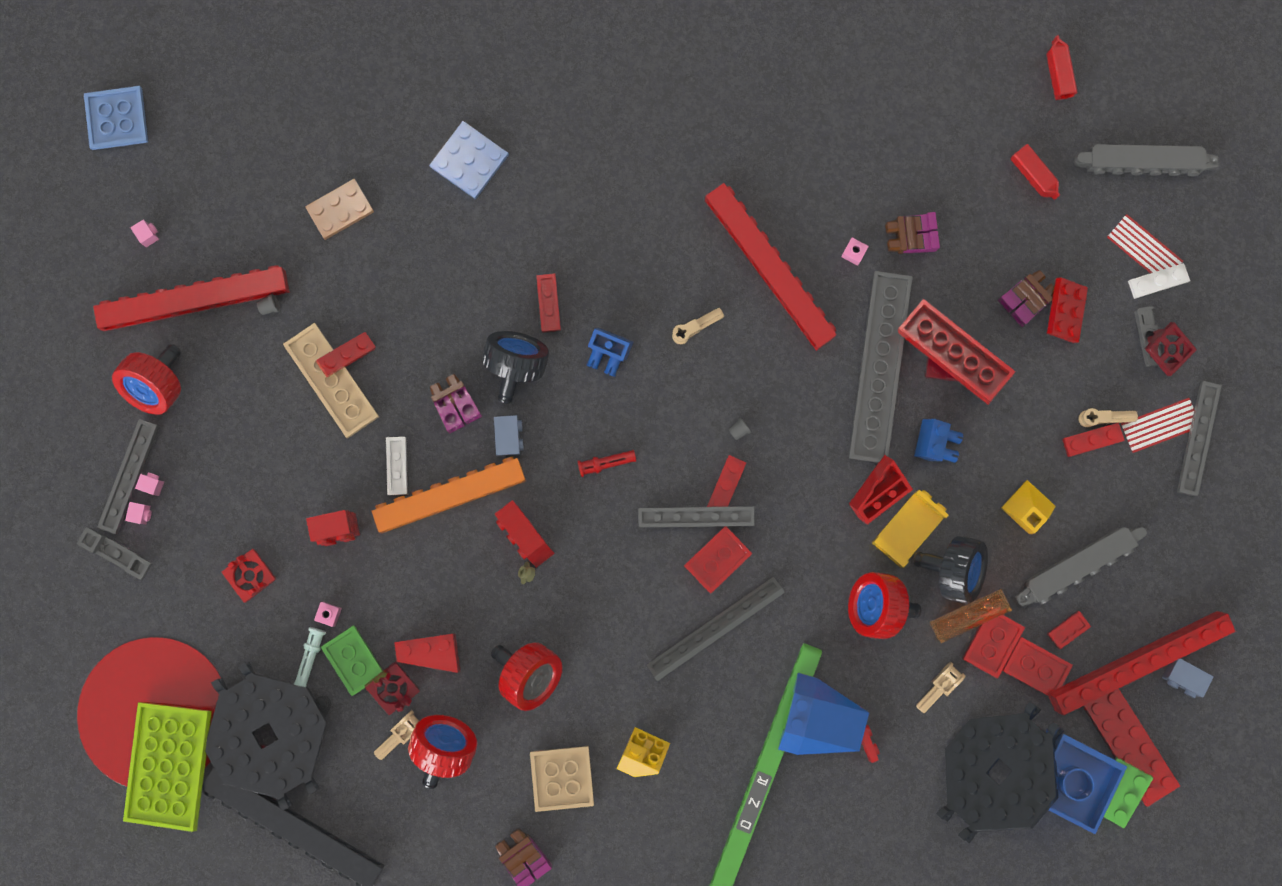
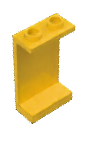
(910, 527)

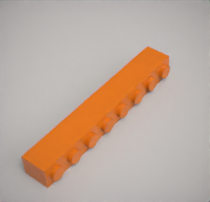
(449, 495)

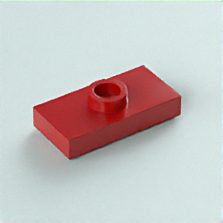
(1069, 630)

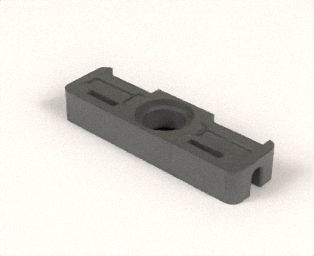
(1146, 322)

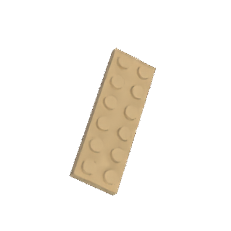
(337, 392)

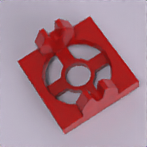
(229, 574)

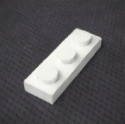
(1159, 281)
(396, 466)

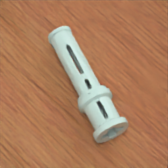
(311, 647)

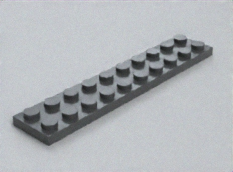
(880, 367)

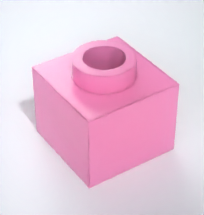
(145, 233)
(850, 255)
(149, 484)
(138, 513)
(333, 617)

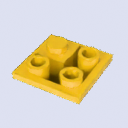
(1029, 507)
(643, 754)

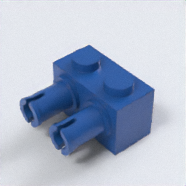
(611, 344)
(933, 441)

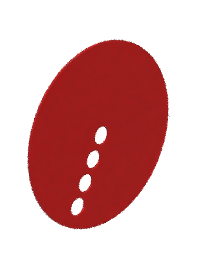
(136, 672)

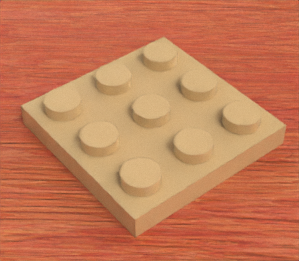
(561, 778)

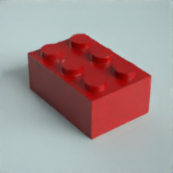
(333, 527)

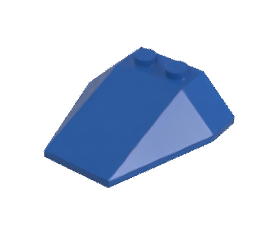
(822, 720)

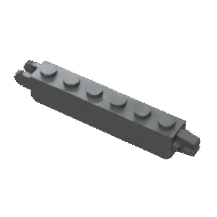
(1146, 159)
(1079, 564)

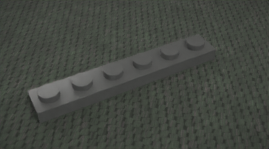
(1199, 438)
(128, 476)
(696, 516)

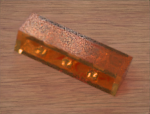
(971, 616)

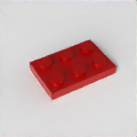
(1067, 310)
(718, 559)
(993, 645)
(1036, 667)

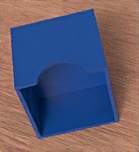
(1084, 782)

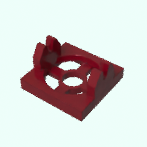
(1179, 358)
(383, 677)

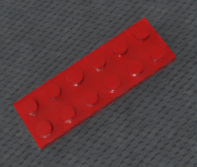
(1131, 742)

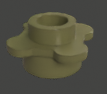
(526, 573)

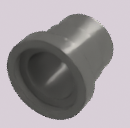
(268, 305)
(739, 429)

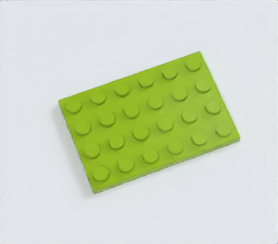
(167, 766)

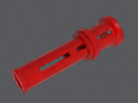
(596, 465)

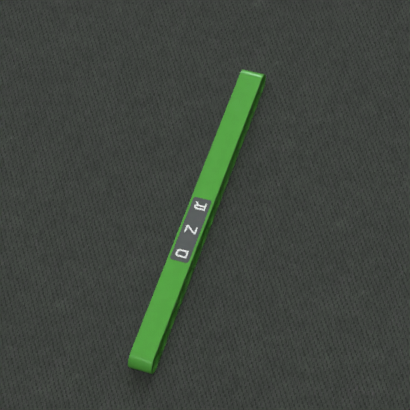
(762, 777)

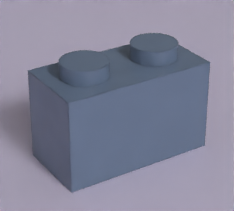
(507, 436)
(1187, 677)

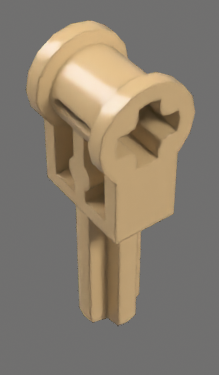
(694, 326)
(1106, 417)
(943, 683)
(401, 734)

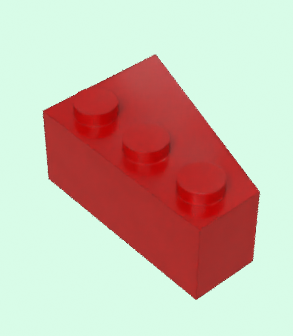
(880, 490)
(523, 534)
(430, 652)

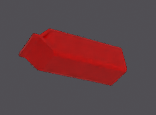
(1061, 70)
(1036, 172)

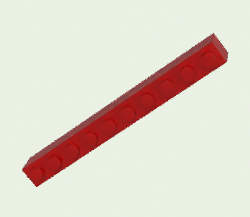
(770, 266)
(191, 299)
(1141, 662)

